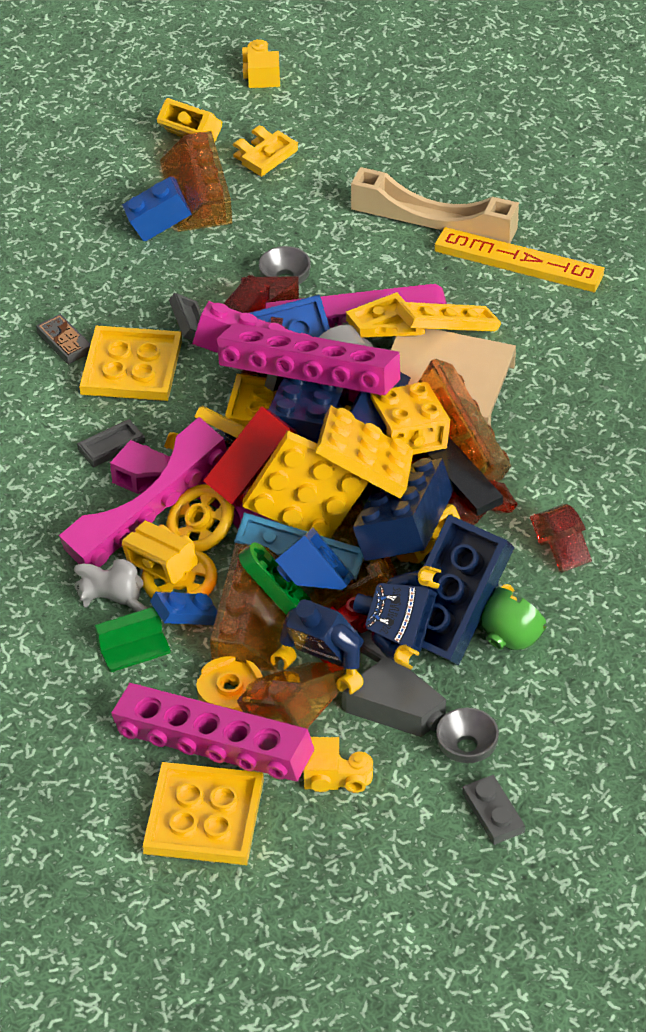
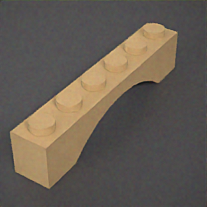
(382, 196)

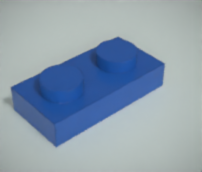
(184, 608)

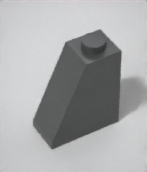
(396, 699)

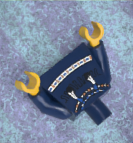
(400, 613)
(323, 635)

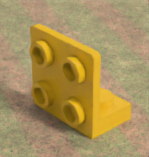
(414, 416)

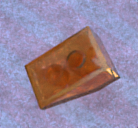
(293, 694)

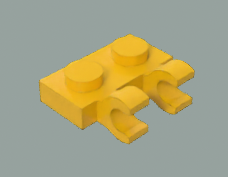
(268, 150)

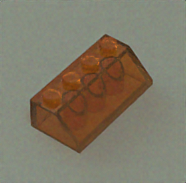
(201, 180)
(466, 423)
(247, 619)

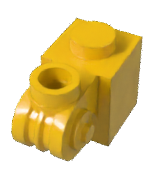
(260, 65)
(329, 771)

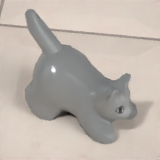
(118, 584)

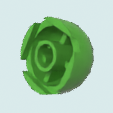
(511, 622)

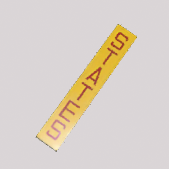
(519, 259)

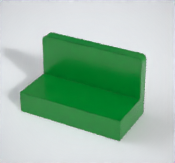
(131, 639)

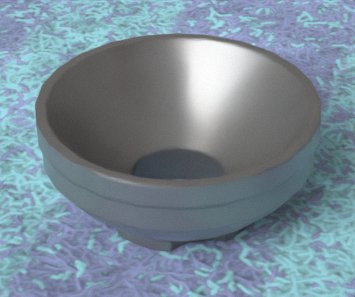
(285, 261)
(471, 725)

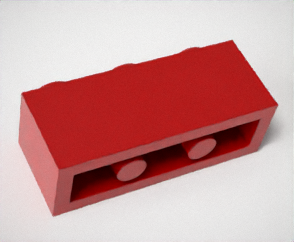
(247, 456)

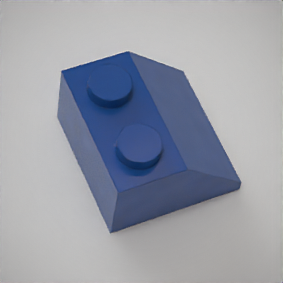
(157, 208)
(313, 564)

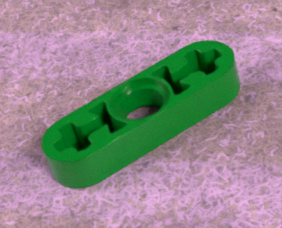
(263, 570)

